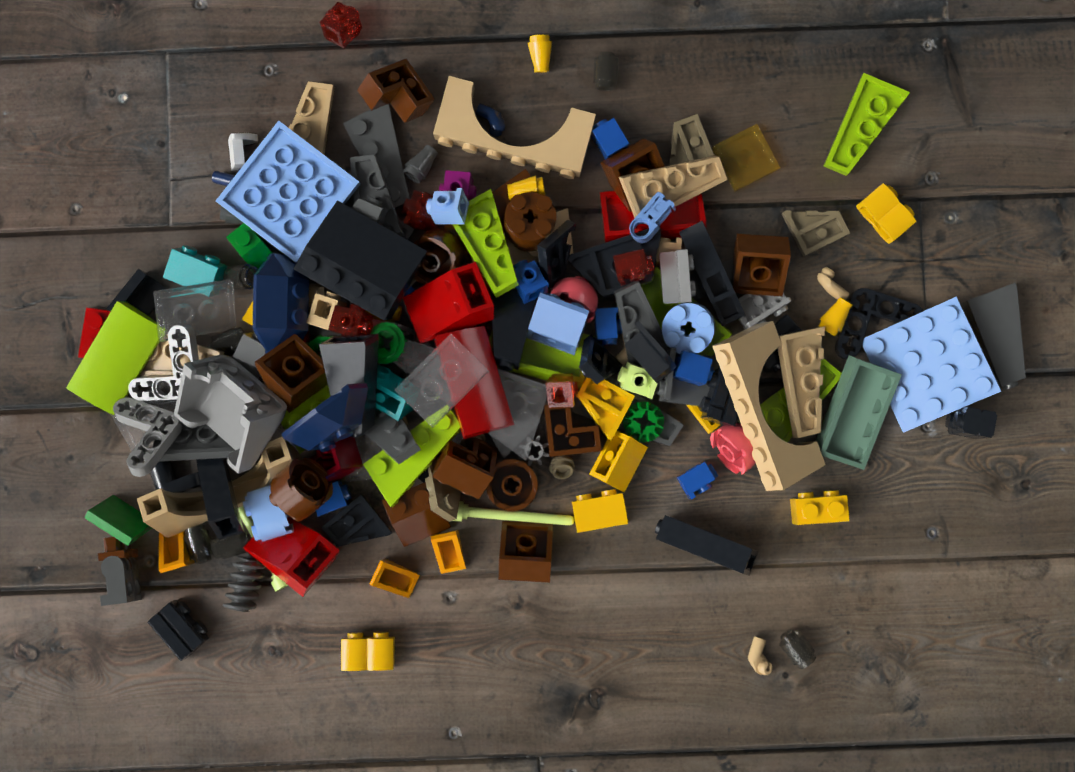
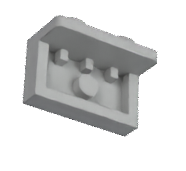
(676, 276)
(761, 306)

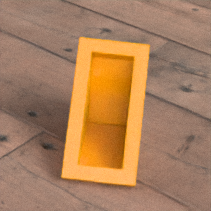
(448, 551)
(173, 553)
(394, 578)

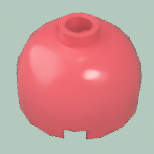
(577, 290)
(734, 448)

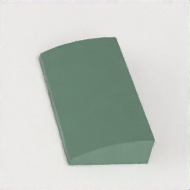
(857, 412)

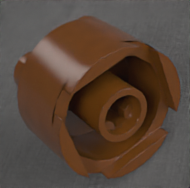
(525, 208)
(443, 254)
(300, 488)
(524, 494)

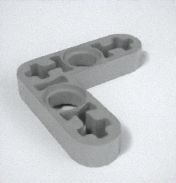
(173, 379)
(155, 431)

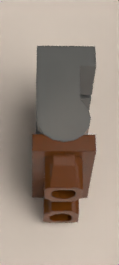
(120, 573)

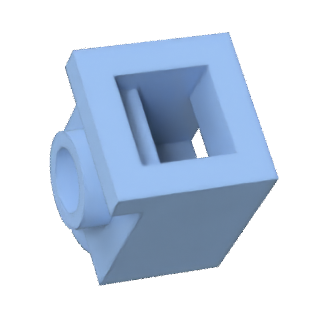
(448, 207)

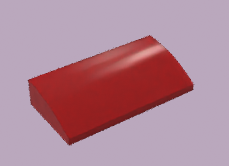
(617, 218)
(486, 404)

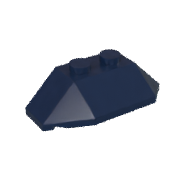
(279, 301)
(330, 420)

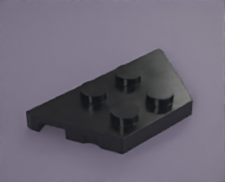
(598, 263)

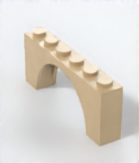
(559, 153)
(741, 364)
(176, 512)

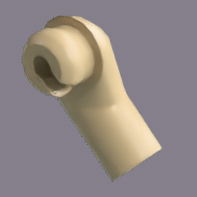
(830, 286)

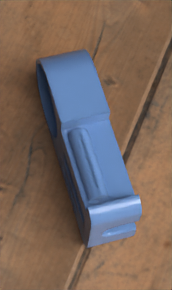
(652, 215)

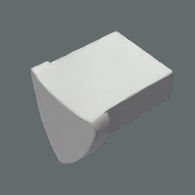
(236, 150)

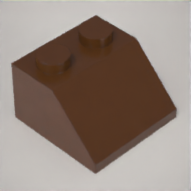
(633, 159)
(760, 264)
(292, 371)
(413, 516)
(525, 551)

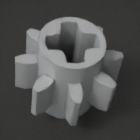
(541, 453)

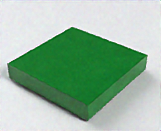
(118, 519)

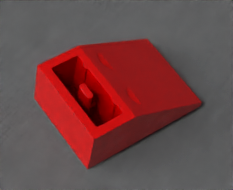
(450, 303)
(295, 557)

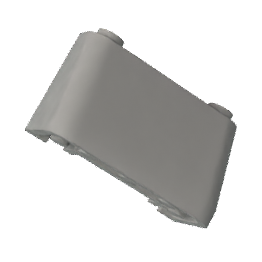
(232, 404)

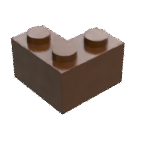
(400, 87)
(564, 438)
(465, 468)

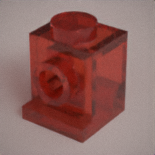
(633, 266)
(561, 390)

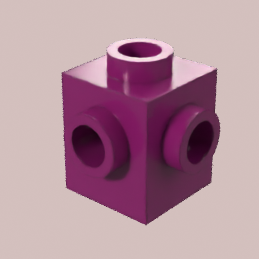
(459, 179)

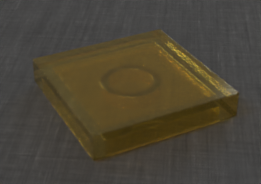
(746, 157)

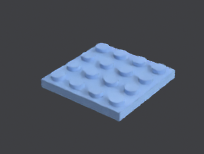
(286, 190)
(937, 361)

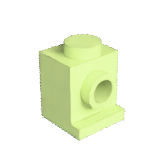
(627, 377)

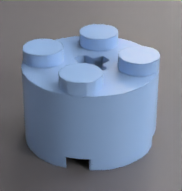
(680, 315)
(268, 519)

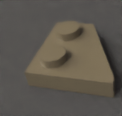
(689, 141)
(815, 229)
(442, 497)

